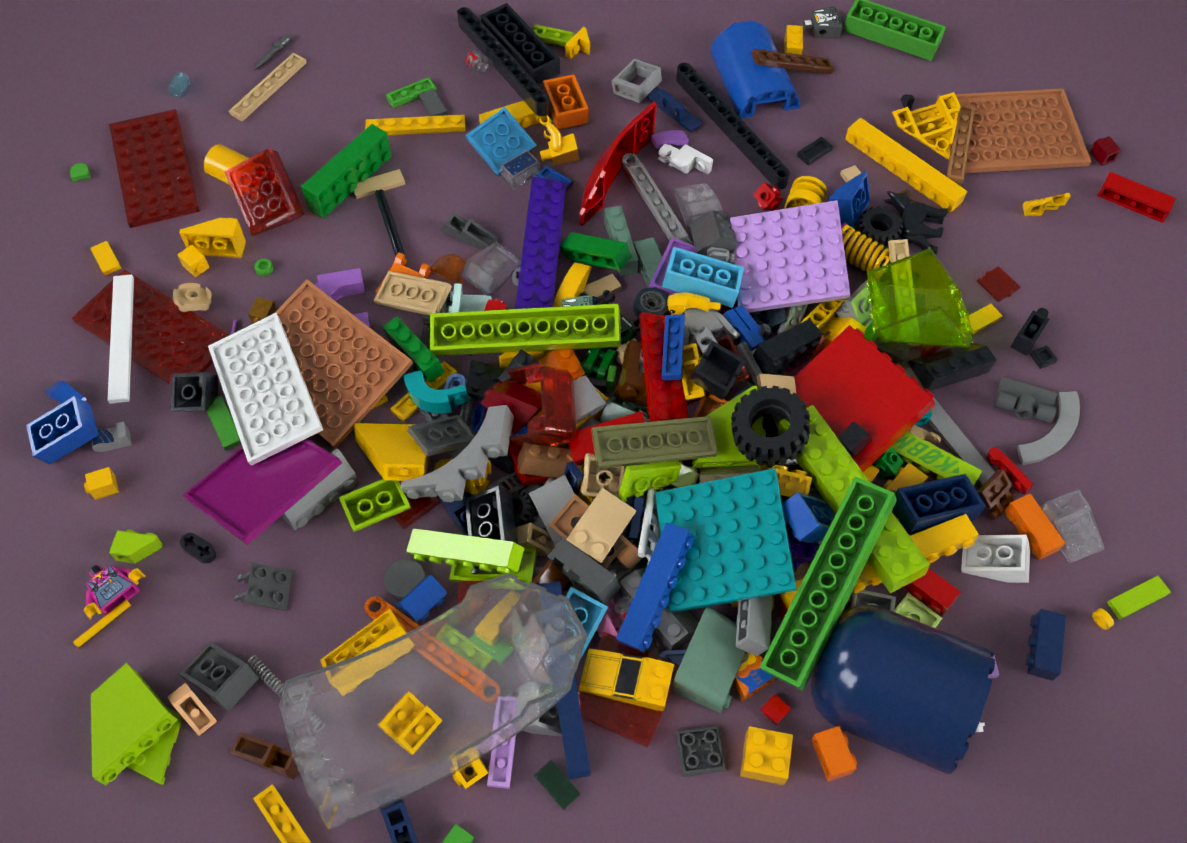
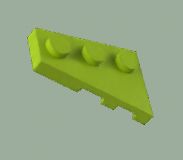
(647, 476)

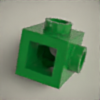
(888, 463)

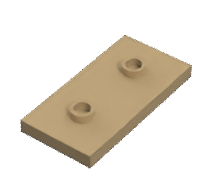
(412, 293)

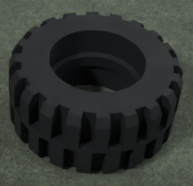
(770, 402)

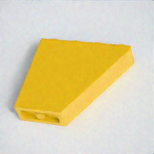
(392, 450)

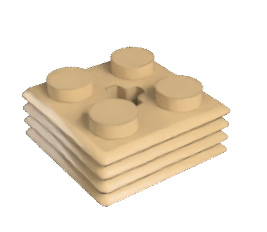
(592, 482)

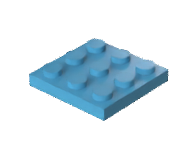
(500, 139)

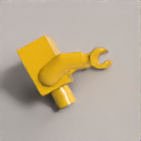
(560, 149)

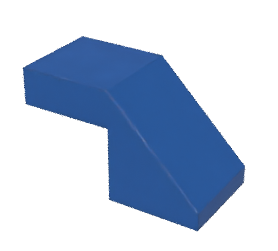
(62, 392)

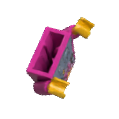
(110, 588)

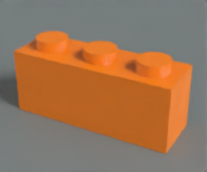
(1033, 522)

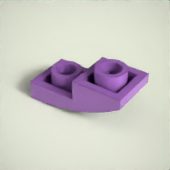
(671, 137)

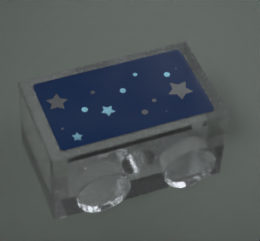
(520, 169)

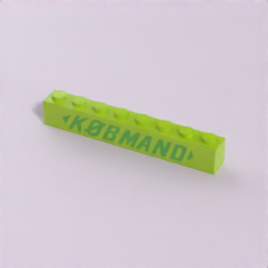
(933, 458)

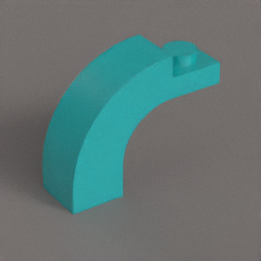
(431, 399)

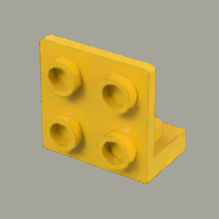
(792, 481)

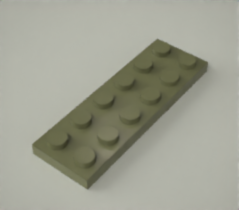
(653, 442)

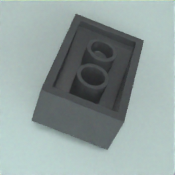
(219, 676)

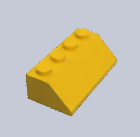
(378, 632)

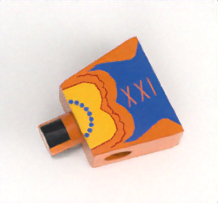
(750, 677)

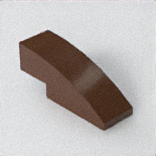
(265, 755)

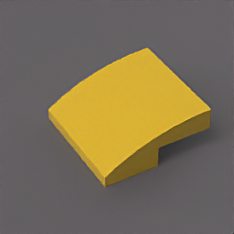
(409, 723)

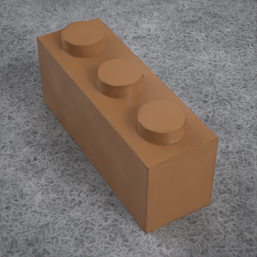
(544, 460)

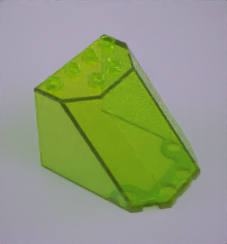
(918, 303)

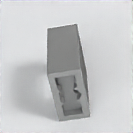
(622, 82)

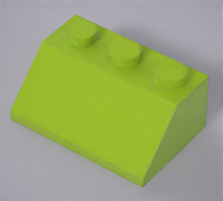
(374, 503)

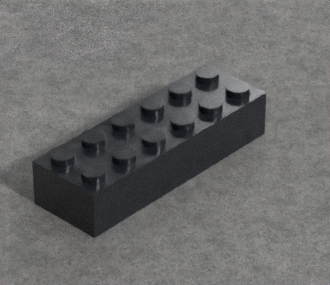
(522, 43)

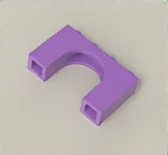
(344, 284)

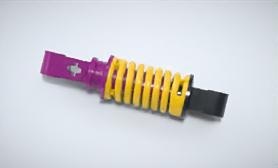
(861, 252)

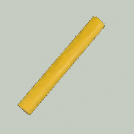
(101, 623)

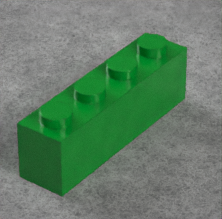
(595, 251)
(414, 349)

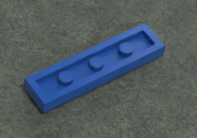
(673, 347)

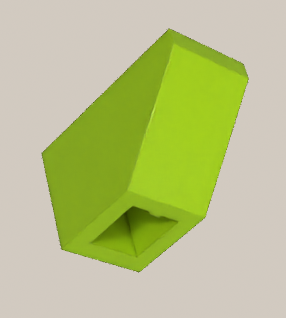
(133, 547)

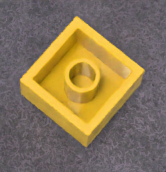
(766, 755)

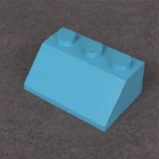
(588, 611)

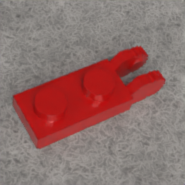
(1019, 480)

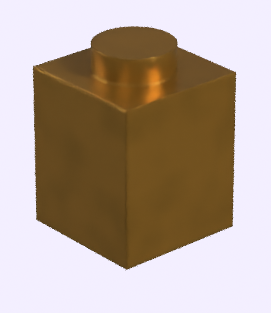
(261, 309)

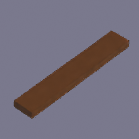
(792, 61)

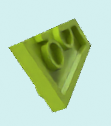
(155, 759)

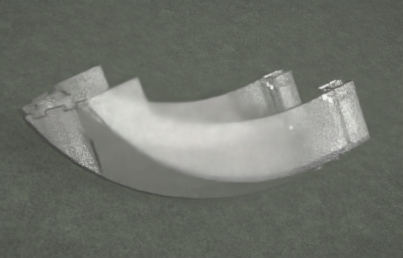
(504, 642)

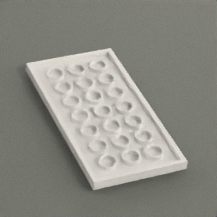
(264, 389)

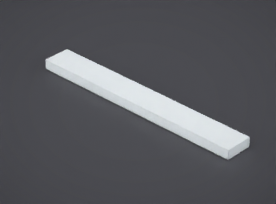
(121, 339)

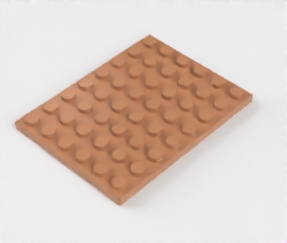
(1023, 131)
(339, 358)

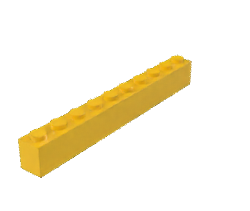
(932, 542)

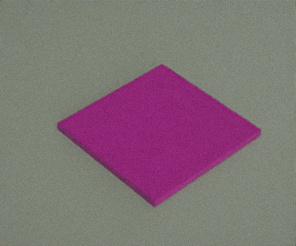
(253, 497)

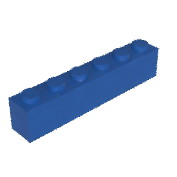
(655, 587)

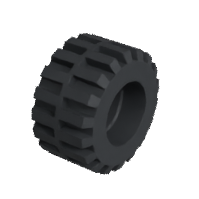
(880, 219)

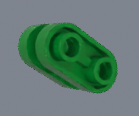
(594, 355)

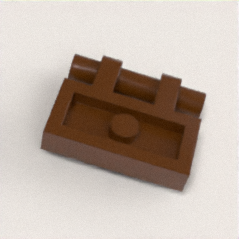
(996, 488)

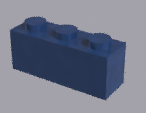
(1046, 644)

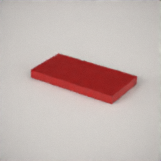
(583, 440)

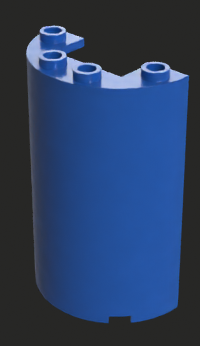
(743, 78)

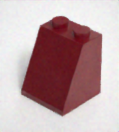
(520, 399)

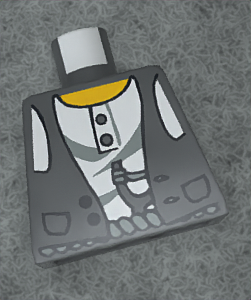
(824, 23)

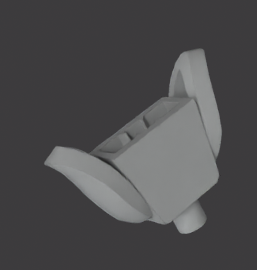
(716, 323)

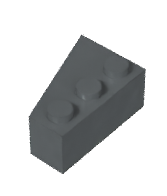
(584, 572)

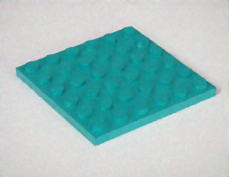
(737, 537)

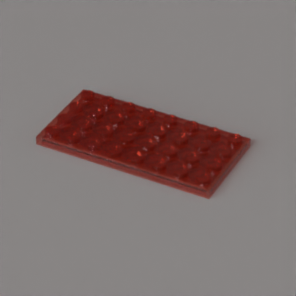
(153, 168)
(162, 335)

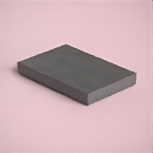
(441, 435)

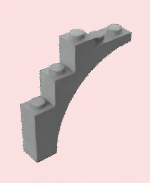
(470, 464)

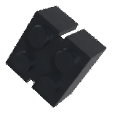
(717, 370)

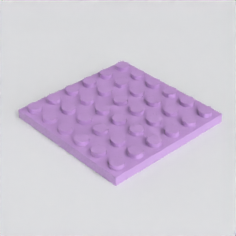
(791, 257)

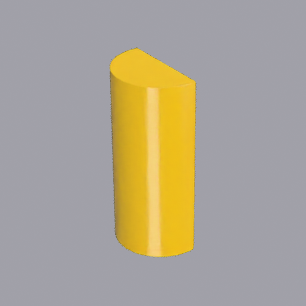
(220, 160)

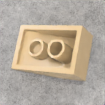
(601, 525)

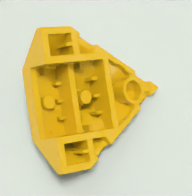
(932, 124)

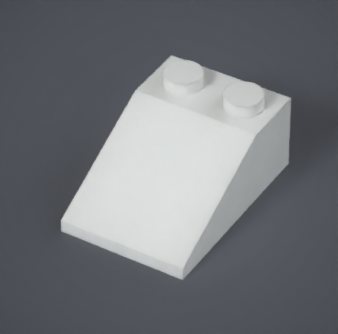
(998, 558)

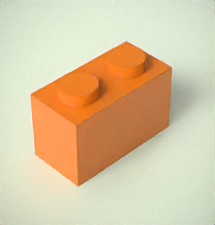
(834, 753)

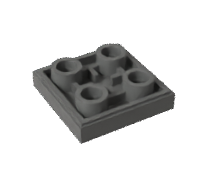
(700, 751)

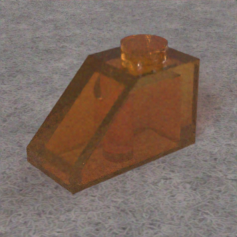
(449, 267)

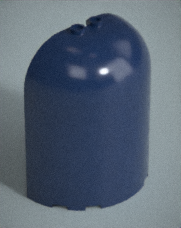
(903, 685)

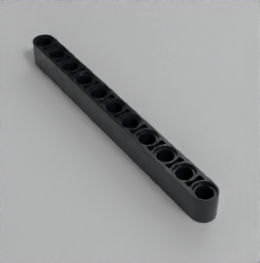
(503, 62)
(732, 126)

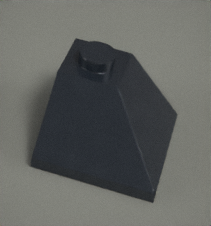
(193, 391)

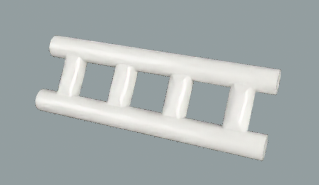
(646, 533)

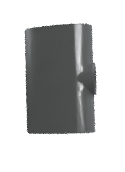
(1026, 400)

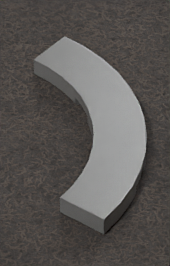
(1059, 436)

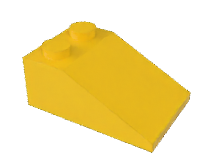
(216, 237)

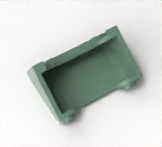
(710, 662)

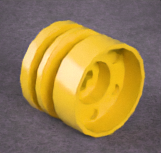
(806, 191)

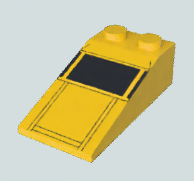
(627, 678)

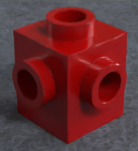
(768, 197)

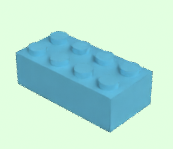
(703, 276)

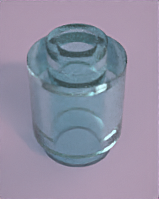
(178, 84)

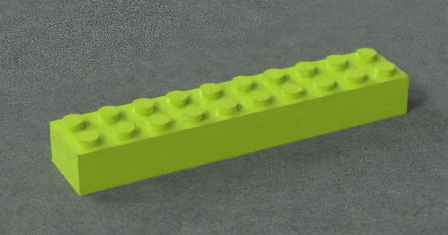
(525, 329)
(832, 471)

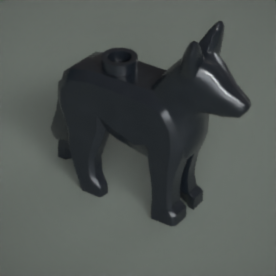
(913, 216)

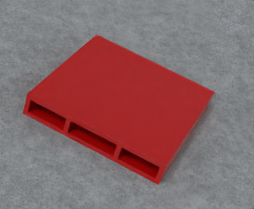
(863, 386)

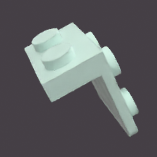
(466, 303)

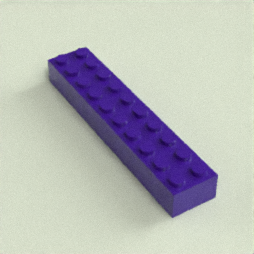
(541, 244)

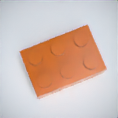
(566, 102)

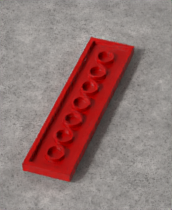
(666, 397)

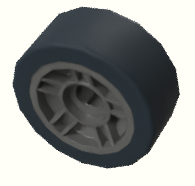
(650, 301)

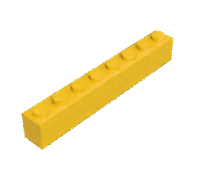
(905, 165)

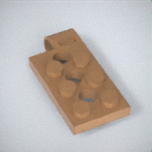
(576, 507)

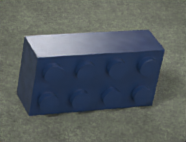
(936, 502)

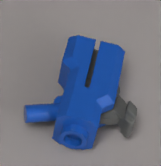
(747, 327)

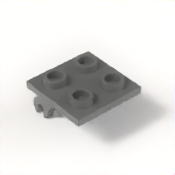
(266, 586)

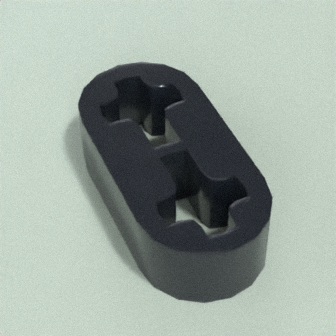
(195, 551)

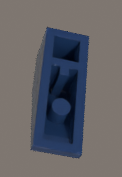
(399, 823)

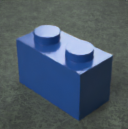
(422, 599)

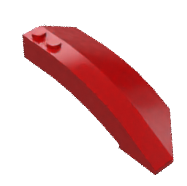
(609, 165)

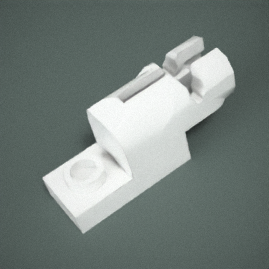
(685, 158)

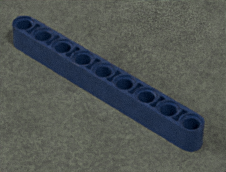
(571, 720)

